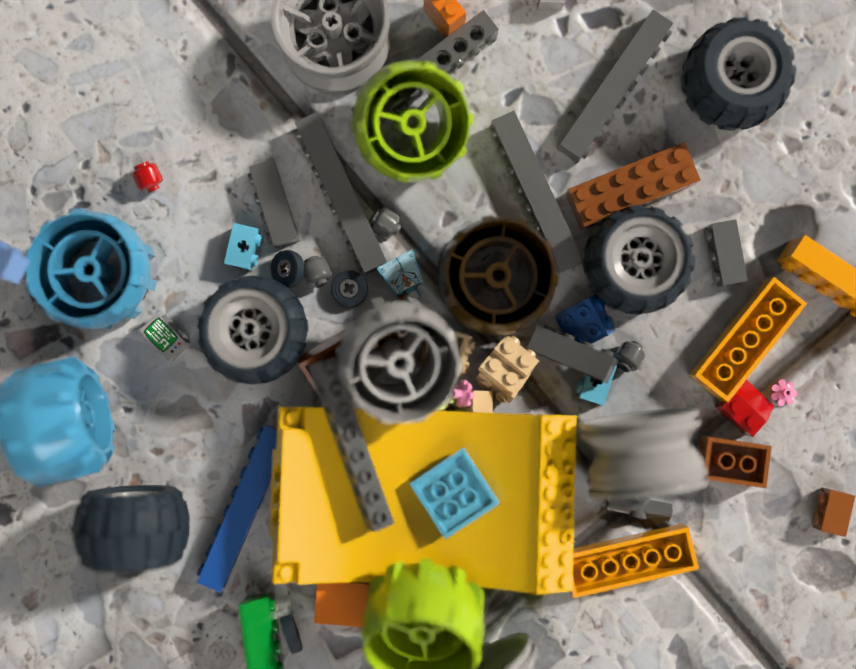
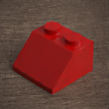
(747, 409)

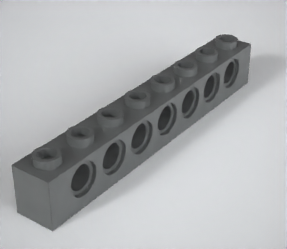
(480, 25)
(351, 445)

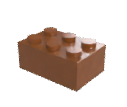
(736, 461)

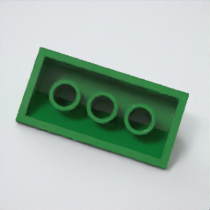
(260, 631)

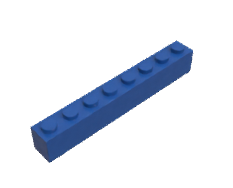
(240, 514)

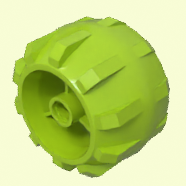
(453, 113)
(423, 618)

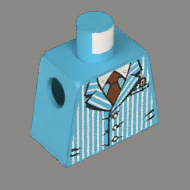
(402, 275)

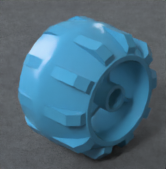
(50, 269)
(55, 422)

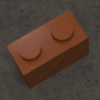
(833, 512)

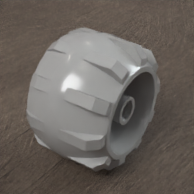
(415, 396)

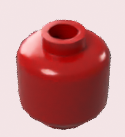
(147, 176)

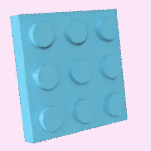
(454, 493)

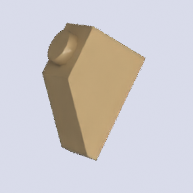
(481, 402)

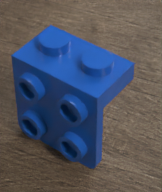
(586, 320)

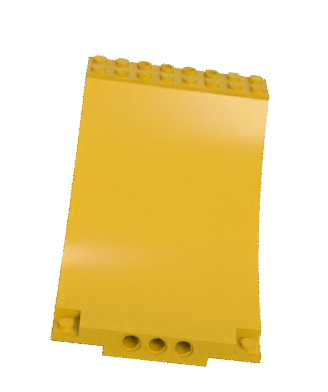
(512, 547)

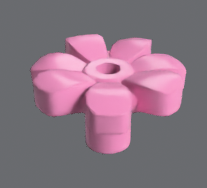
(783, 392)
(462, 393)

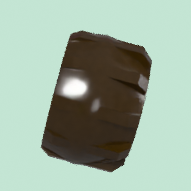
(520, 239)

